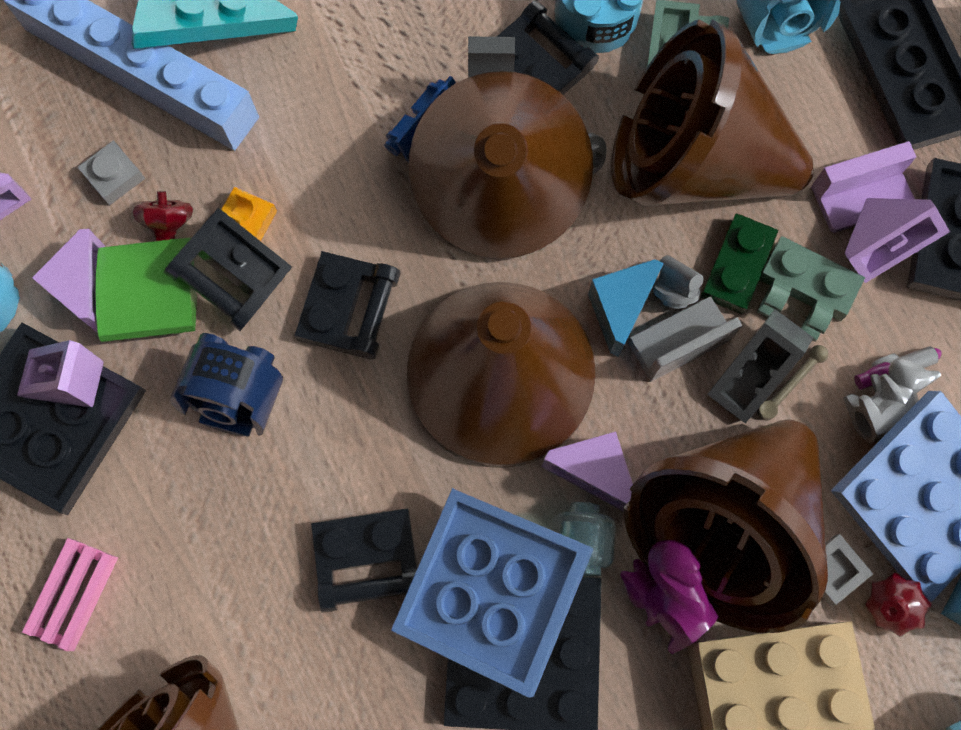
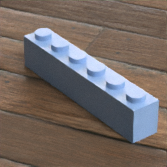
(153, 73)

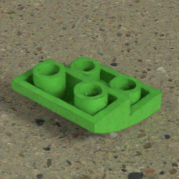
(137, 296)

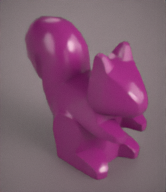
(671, 593)

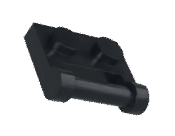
(536, 61)
(238, 258)
(334, 299)
(358, 544)

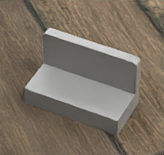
(682, 338)

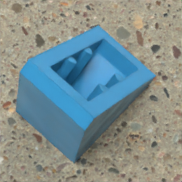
(619, 300)

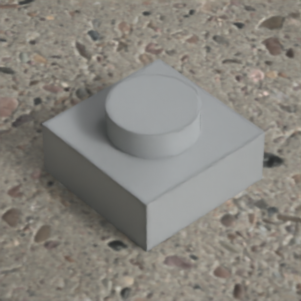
(111, 172)
(845, 570)

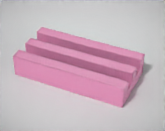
(53, 586)

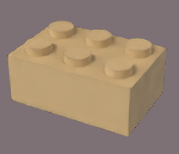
(782, 680)

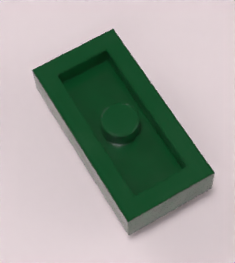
(739, 263)

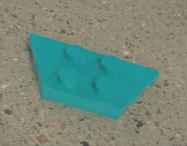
(205, 20)

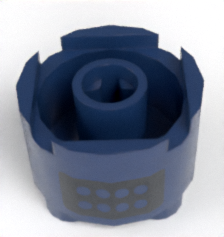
(228, 386)

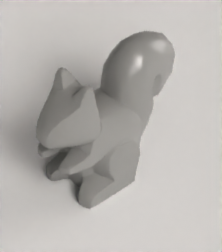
(892, 398)

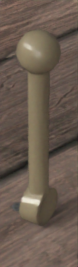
(769, 409)

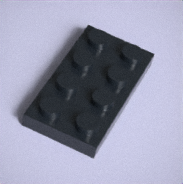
(908, 66)

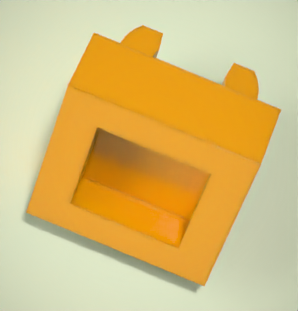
(250, 211)

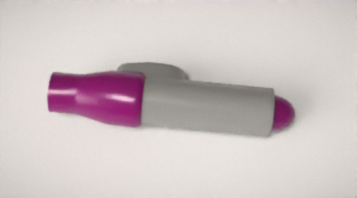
(923, 357)

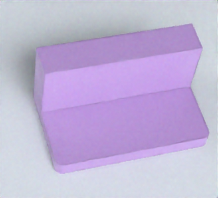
(846, 185)

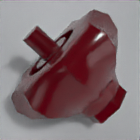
(163, 216)
(898, 604)

